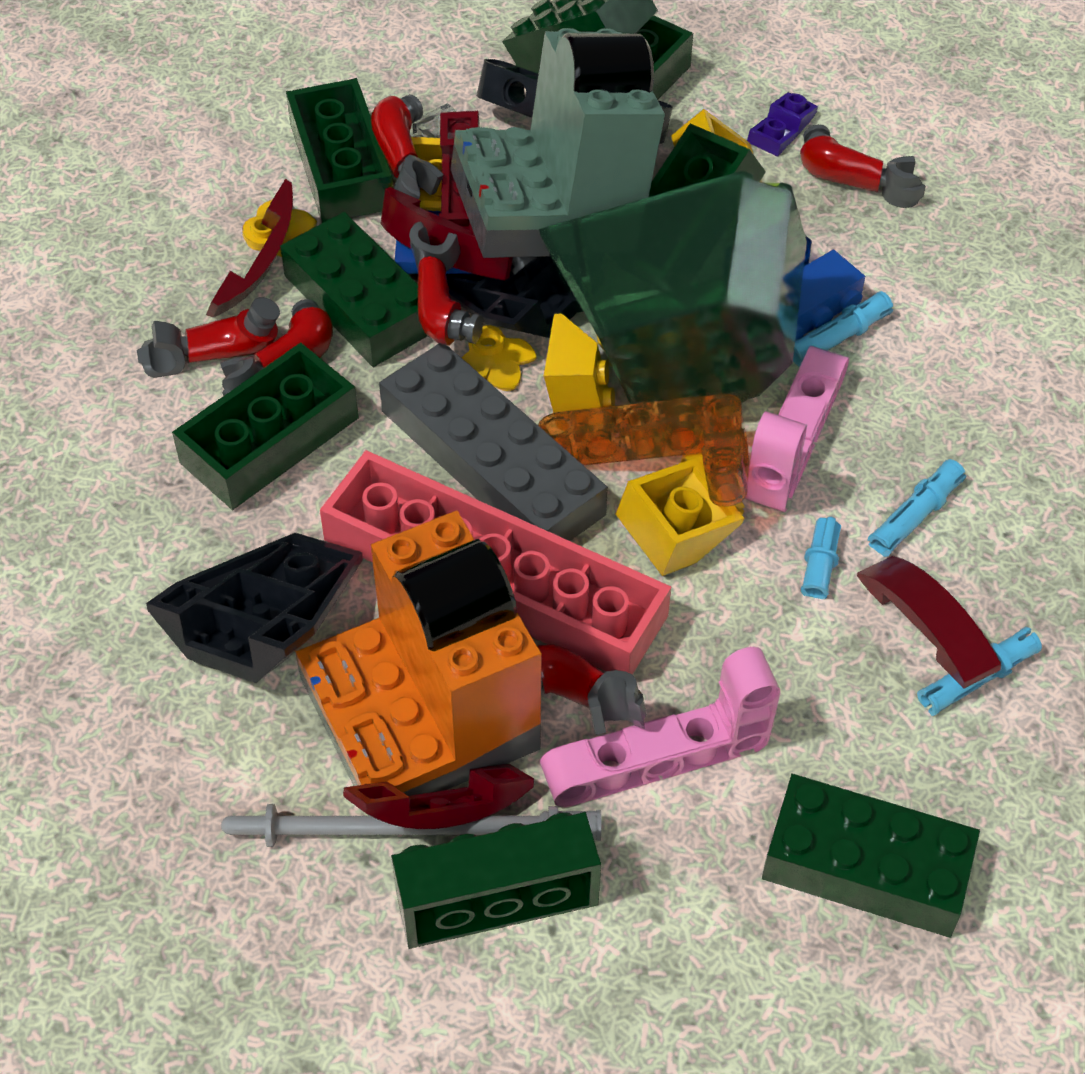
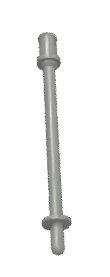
(274, 825)

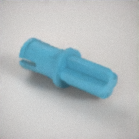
(821, 558)

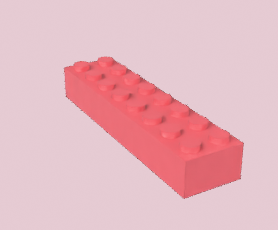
(558, 586)

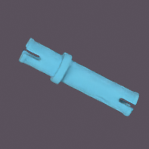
(852, 321)
(928, 496)
(1009, 652)

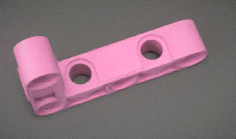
(786, 439)
(731, 725)

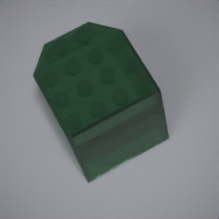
(689, 287)

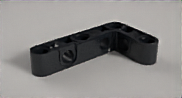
(505, 84)

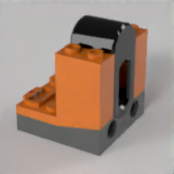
(440, 674)

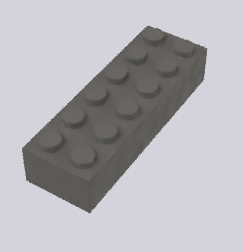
(491, 444)

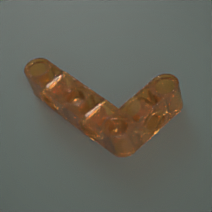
(663, 429)

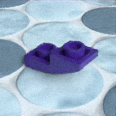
(784, 123)

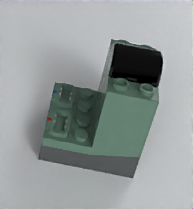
(585, 150)

